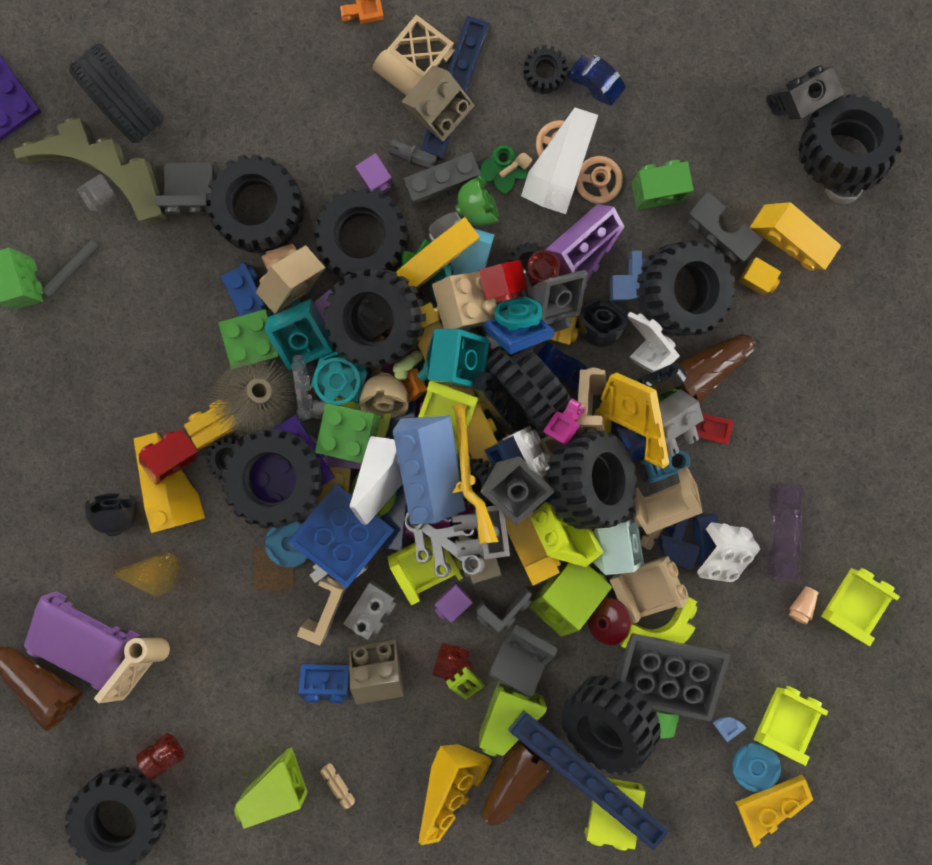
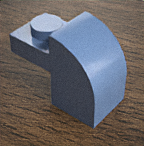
(624, 286)

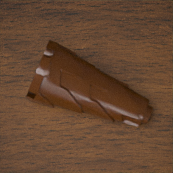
(713, 364)
(38, 688)
(514, 782)

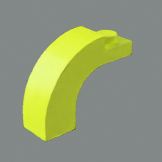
(675, 630)

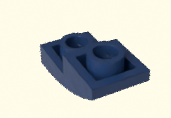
(702, 536)

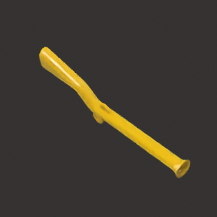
(485, 528)

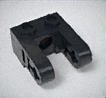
(806, 93)

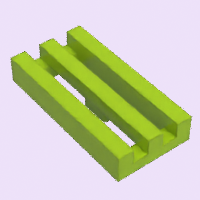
(468, 675)

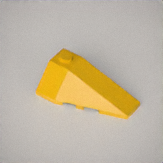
(170, 501)
(449, 781)

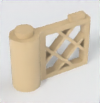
(397, 67)
(139, 656)

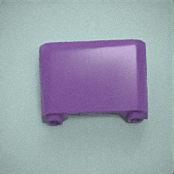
(75, 640)

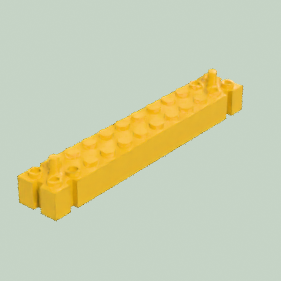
(480, 437)

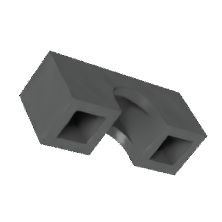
(437, 179)
(705, 218)

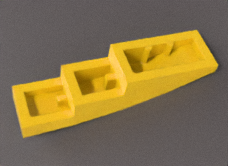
(439, 253)

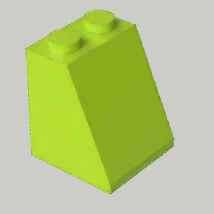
(570, 598)
(501, 713)
(273, 793)

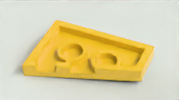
(771, 806)

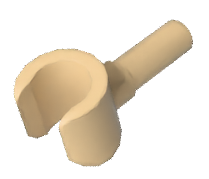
(522, 160)

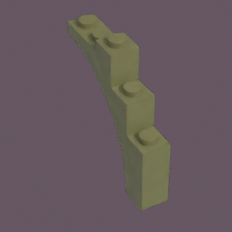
(106, 156)

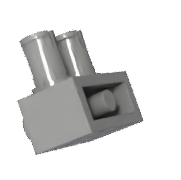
(679, 416)
(487, 550)
(370, 609)

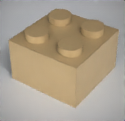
(289, 278)
(463, 301)

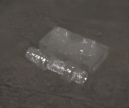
(301, 386)

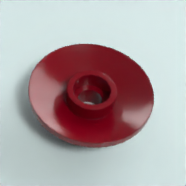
(617, 622)

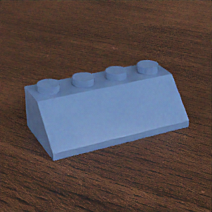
(428, 468)

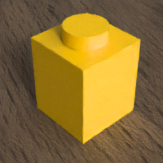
(760, 277)

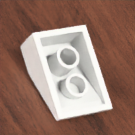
(377, 478)

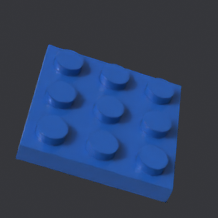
(338, 539)

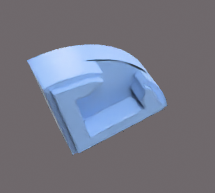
(728, 727)

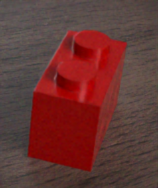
(503, 280)
(167, 456)

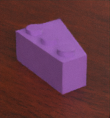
(587, 240)

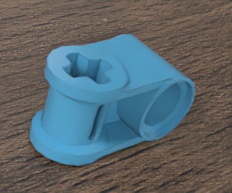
(666, 471)

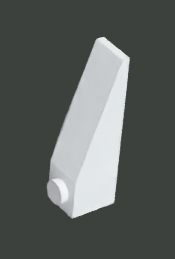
(557, 169)

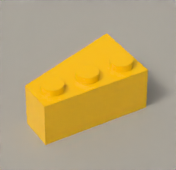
(796, 235)

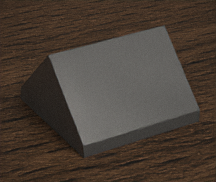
(560, 296)
(515, 488)

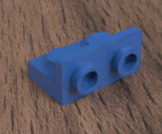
(242, 289)
(324, 683)

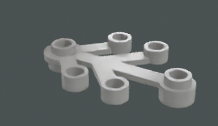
(440, 539)

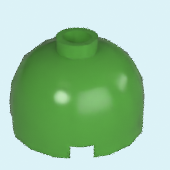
(476, 203)

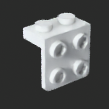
(657, 349)
(528, 443)
(732, 555)

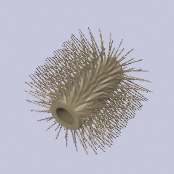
(251, 397)

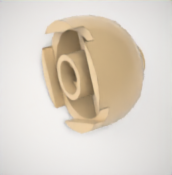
(384, 396)

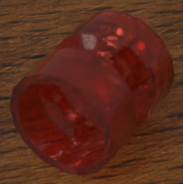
(542, 266)
(157, 757)

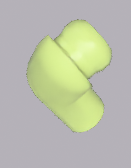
(406, 364)

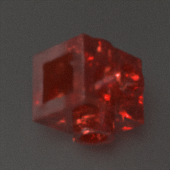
(451, 661)

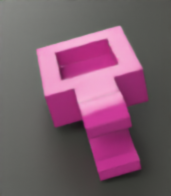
(563, 425)

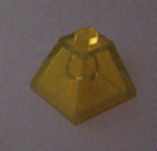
(151, 575)

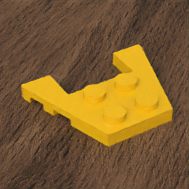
(638, 410)

